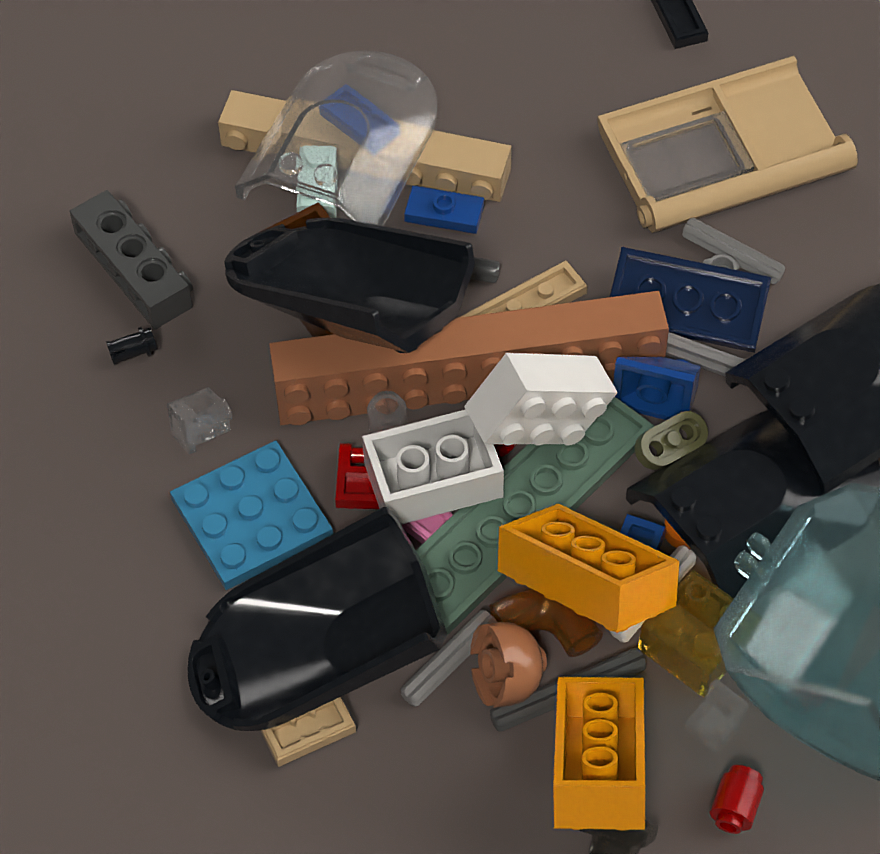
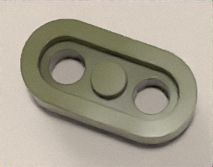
(668, 440)

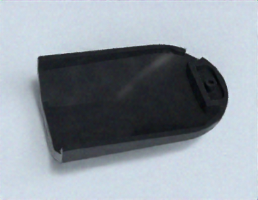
(356, 279)
(825, 386)
(735, 488)
(316, 627)

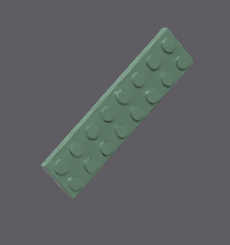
(464, 550)

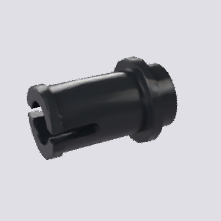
(132, 345)

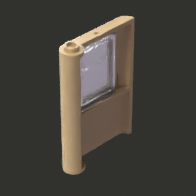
(723, 144)

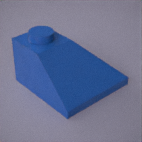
(656, 385)

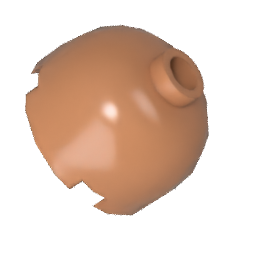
(507, 662)

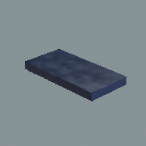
(698, 298)

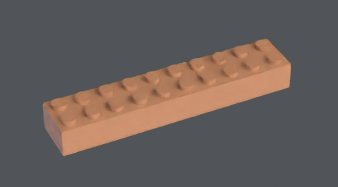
(341, 376)

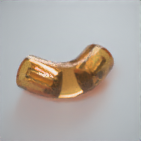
(535, 612)

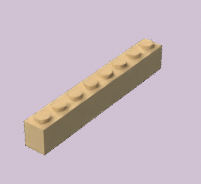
(445, 164)

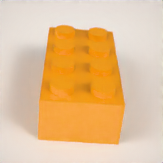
(588, 567)
(599, 754)

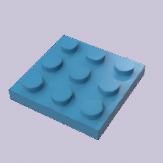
(251, 514)

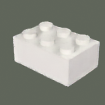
(540, 399)
(432, 467)

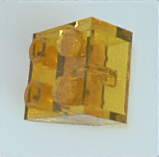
(684, 636)

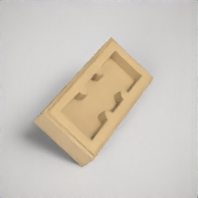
(309, 732)

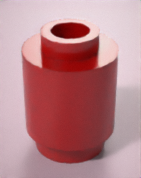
(737, 799)

